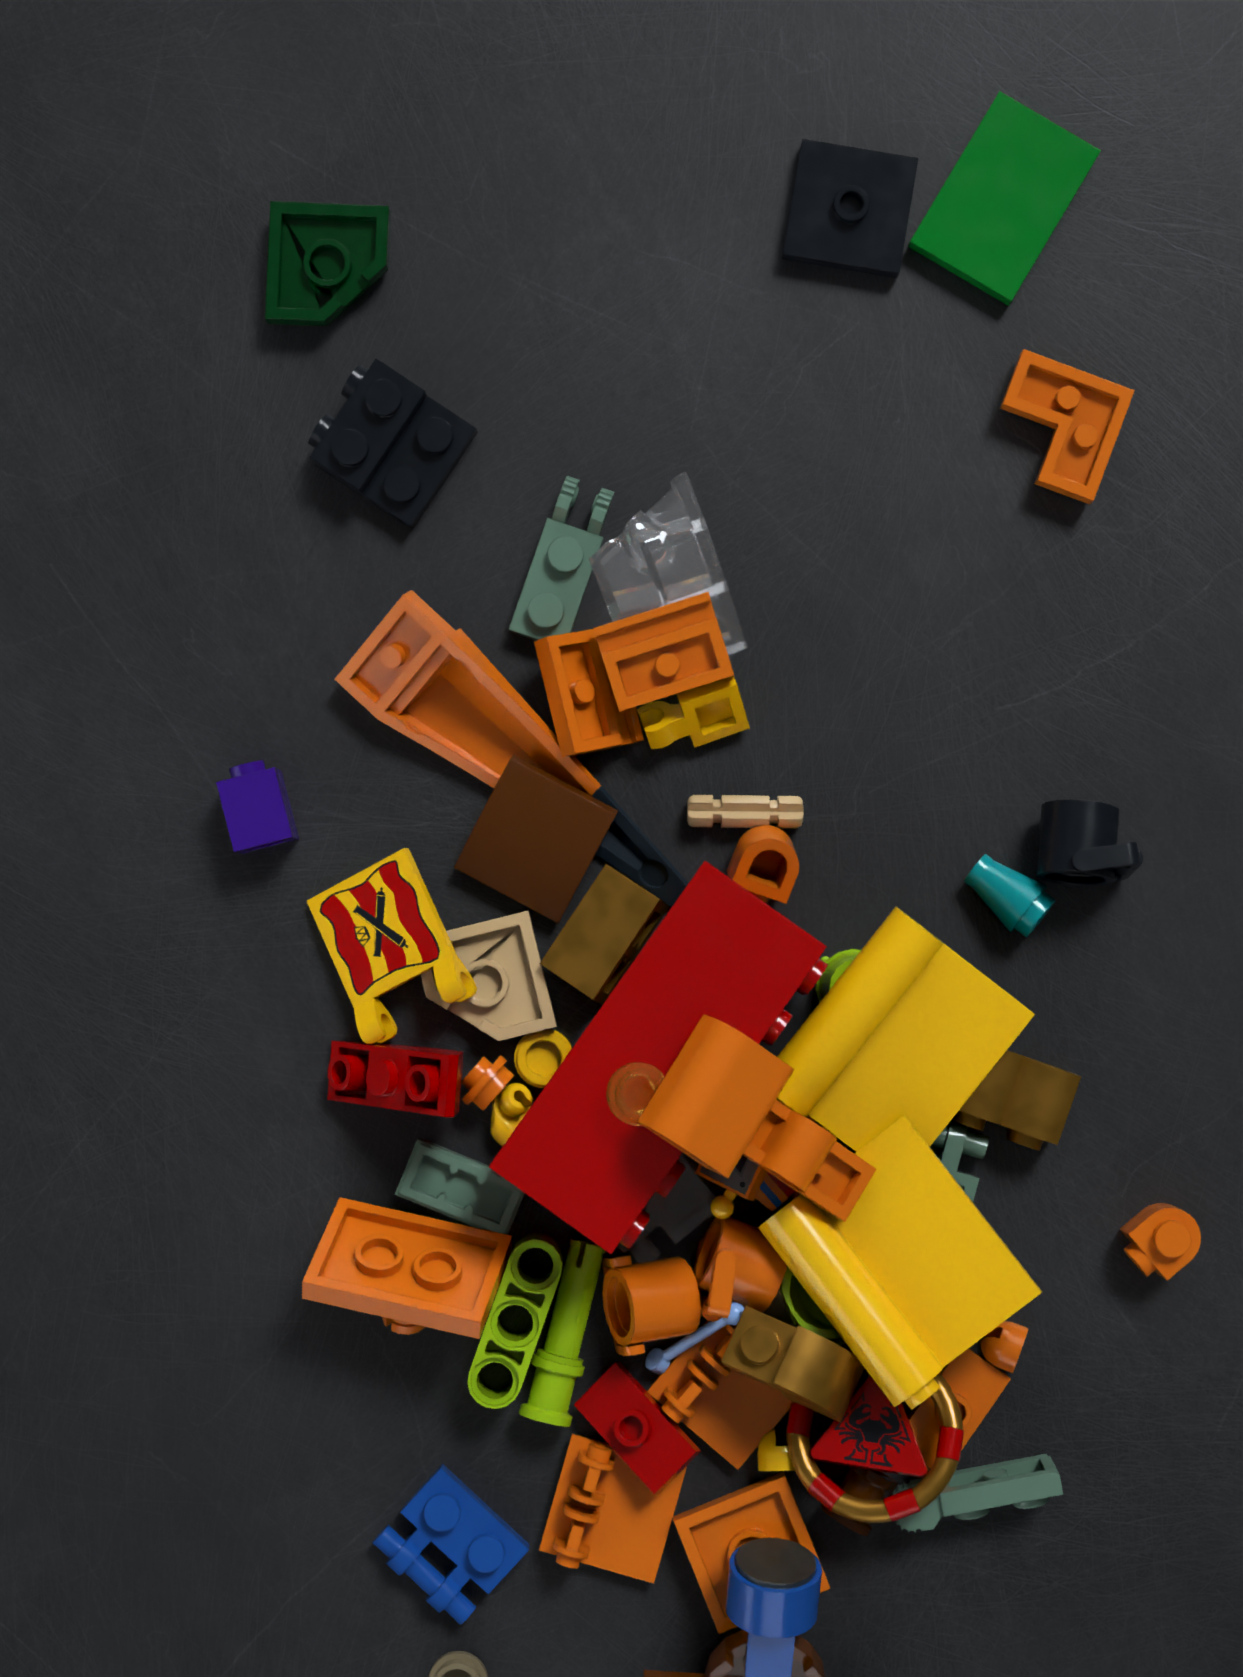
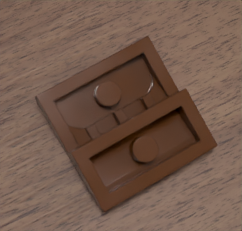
(535, 838)

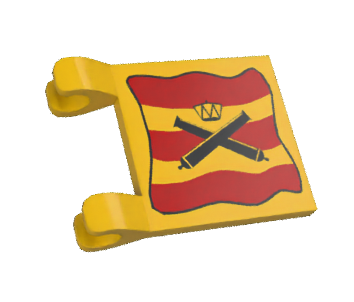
(382, 936)

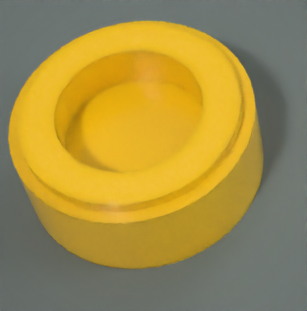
(540, 1055)

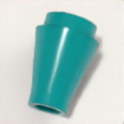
(1010, 895)

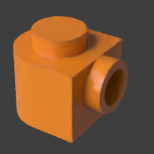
(765, 863)
(1162, 1239)

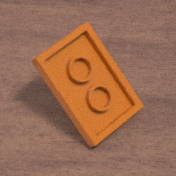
(407, 1269)

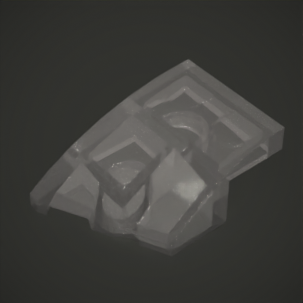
(666, 560)

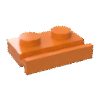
(663, 651)
(582, 696)

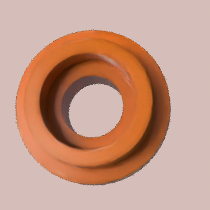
(486, 1081)

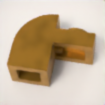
(795, 1362)

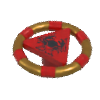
(878, 1439)

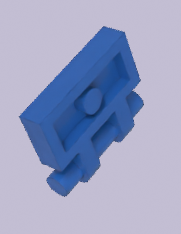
(464, 1531)

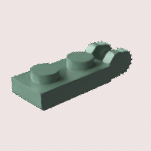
(560, 568)
(974, 1490)

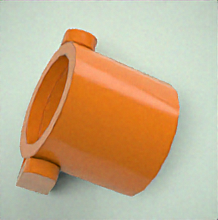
(736, 1266)
(649, 1301)

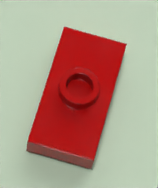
(637, 1428)

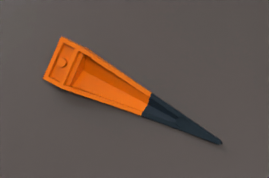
(455, 702)

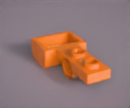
(725, 1106)

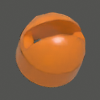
(1004, 1345)

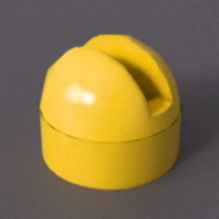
(771, 1456)

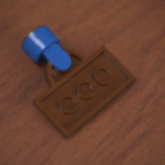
(773, 1601)

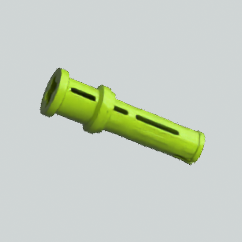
(559, 1362)

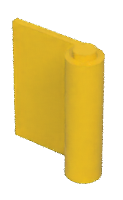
(899, 1037)
(909, 1269)

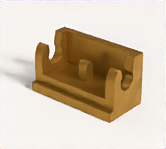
(604, 934)

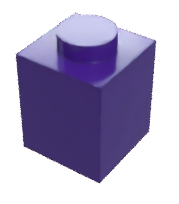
(256, 807)

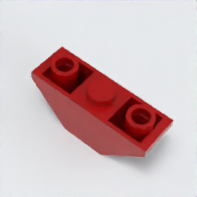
(396, 1077)

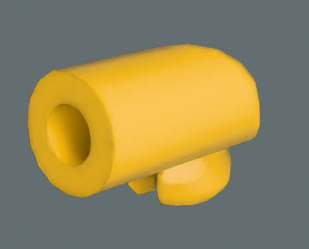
(508, 1110)

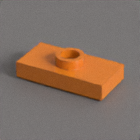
(976, 1388)

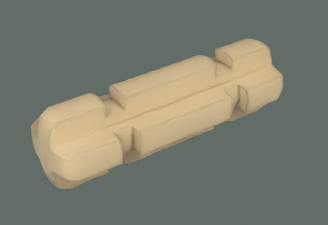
(744, 811)

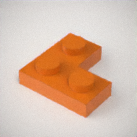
(1081, 410)

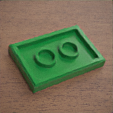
(1004, 198)

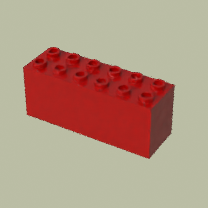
(709, 956)

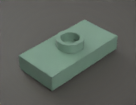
(459, 1188)

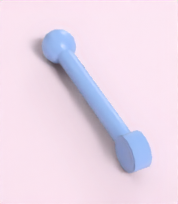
(659, 1360)

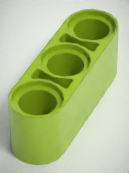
(515, 1349)

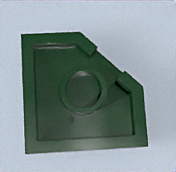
(322, 259)

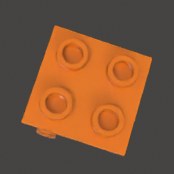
(718, 1402)
(607, 1513)

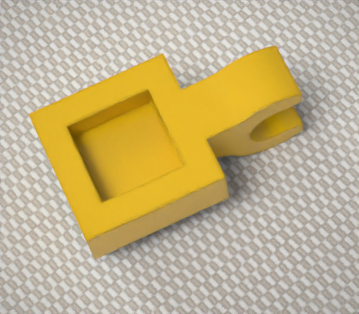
(702, 714)

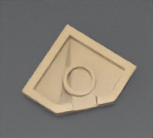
(508, 976)

